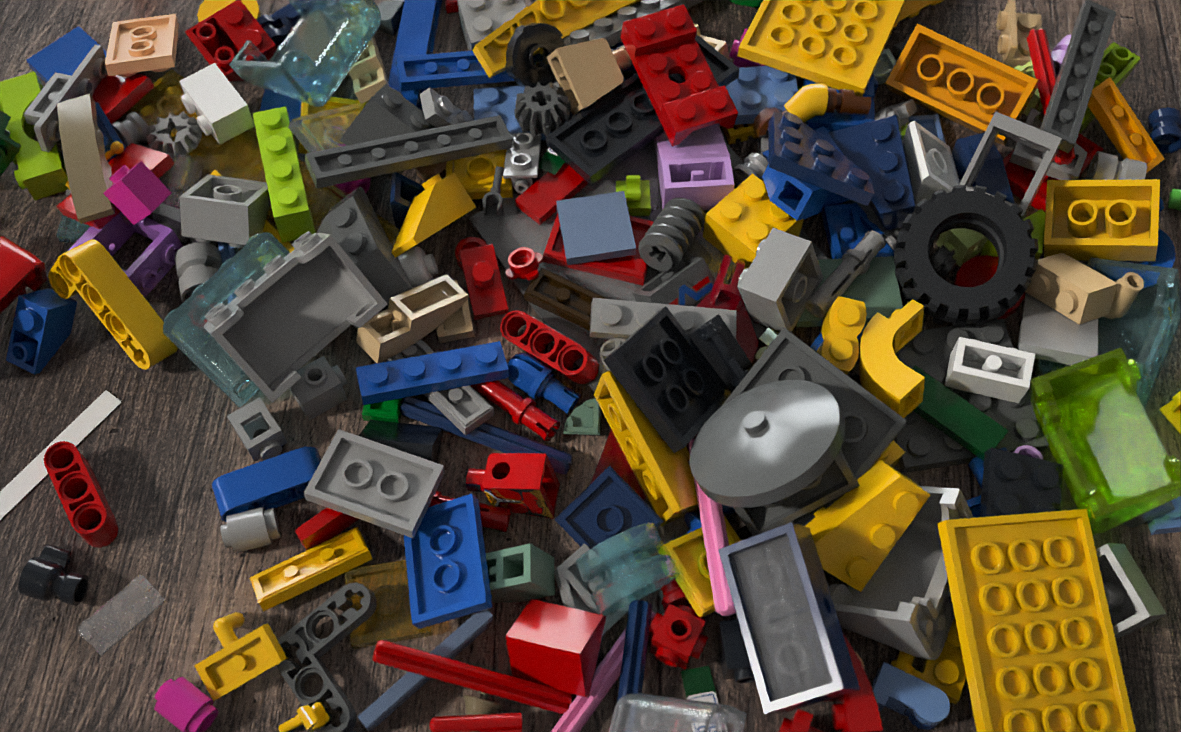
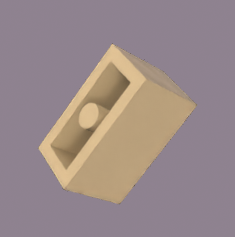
(1072, 288)

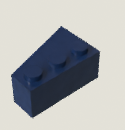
(880, 153)

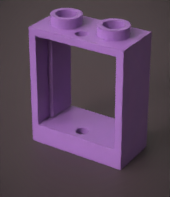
(157, 255)

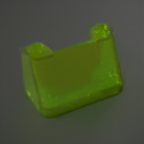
(1105, 439)

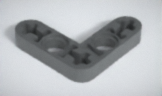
(312, 648)

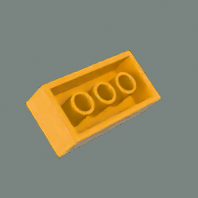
(959, 81)

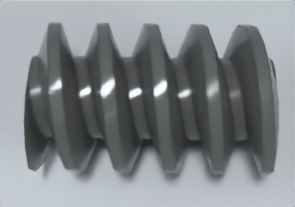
(671, 234)

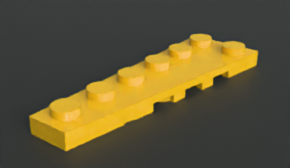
(562, 14)

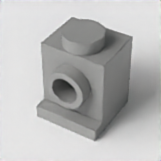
(258, 430)

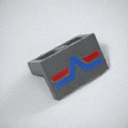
(682, 285)

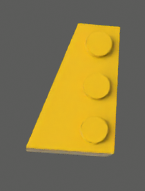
(865, 524)

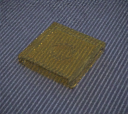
(393, 612)

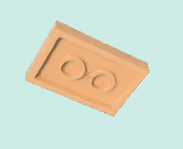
(142, 45)

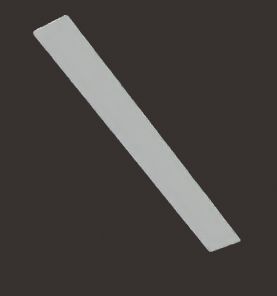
(74, 433)

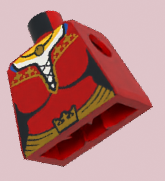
(517, 482)

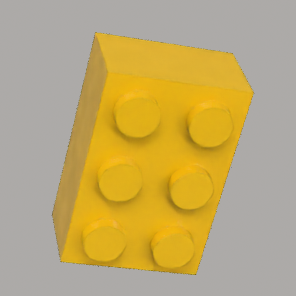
(1102, 219)

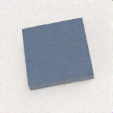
(596, 228)

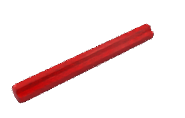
(1046, 76)
(471, 677)

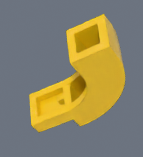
(880, 368)

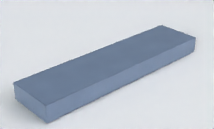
(412, 682)

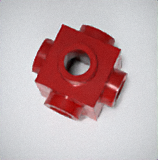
(676, 649)

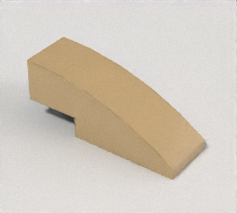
(410, 318)

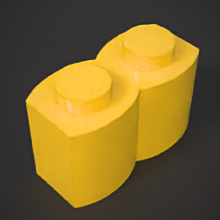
(840, 332)

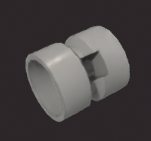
(1108, 167)
(195, 265)

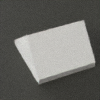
(928, 162)

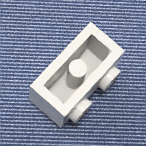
(216, 103)
(989, 369)

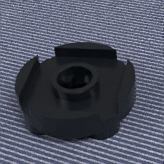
(521, 50)

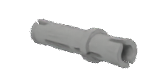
(854, 263)

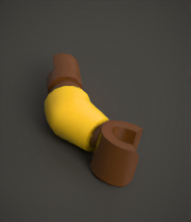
(815, 101)

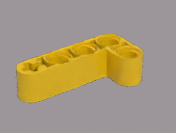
(114, 300)

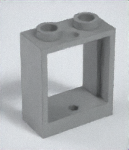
(1023, 134)

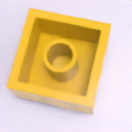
(746, 219)

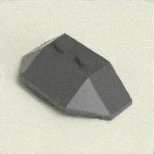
(363, 239)

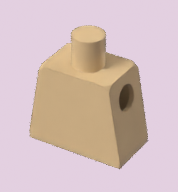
(588, 71)

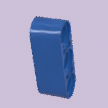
(266, 482)

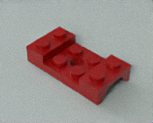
(665, 46)

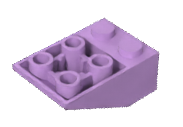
(695, 168)

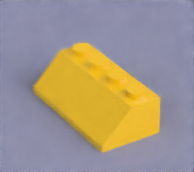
(660, 472)

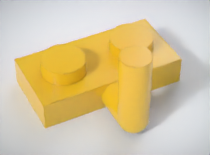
(239, 658)

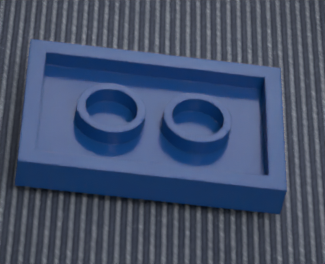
(447, 563)

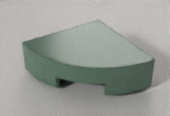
(584, 419)

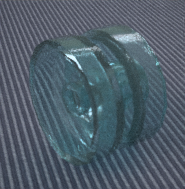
(626, 568)

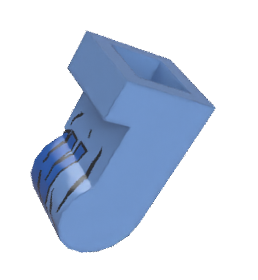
(910, 696)

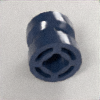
(1165, 129)

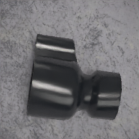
(46, 577)

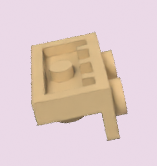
(1014, 33)

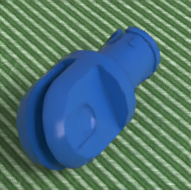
(540, 381)

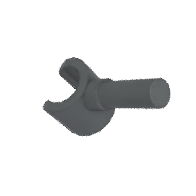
(494, 196)

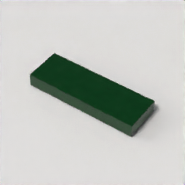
(958, 417)

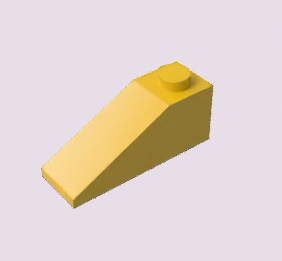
(432, 210)

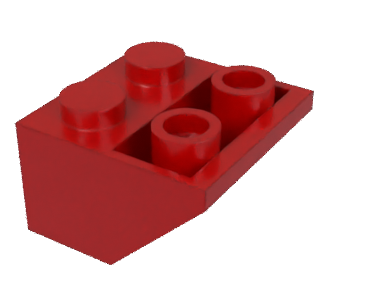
(224, 35)

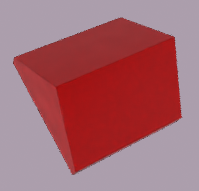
(556, 646)

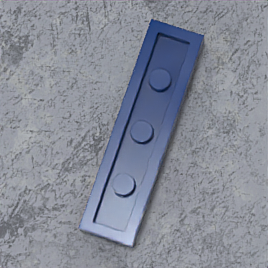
(432, 372)

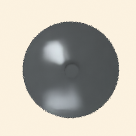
(767, 443)

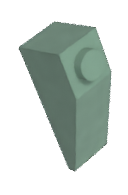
(520, 574)

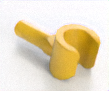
(311, 717)

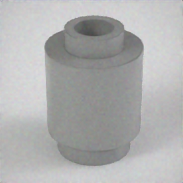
(250, 529)

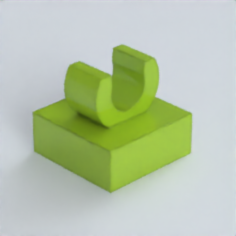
(636, 194)

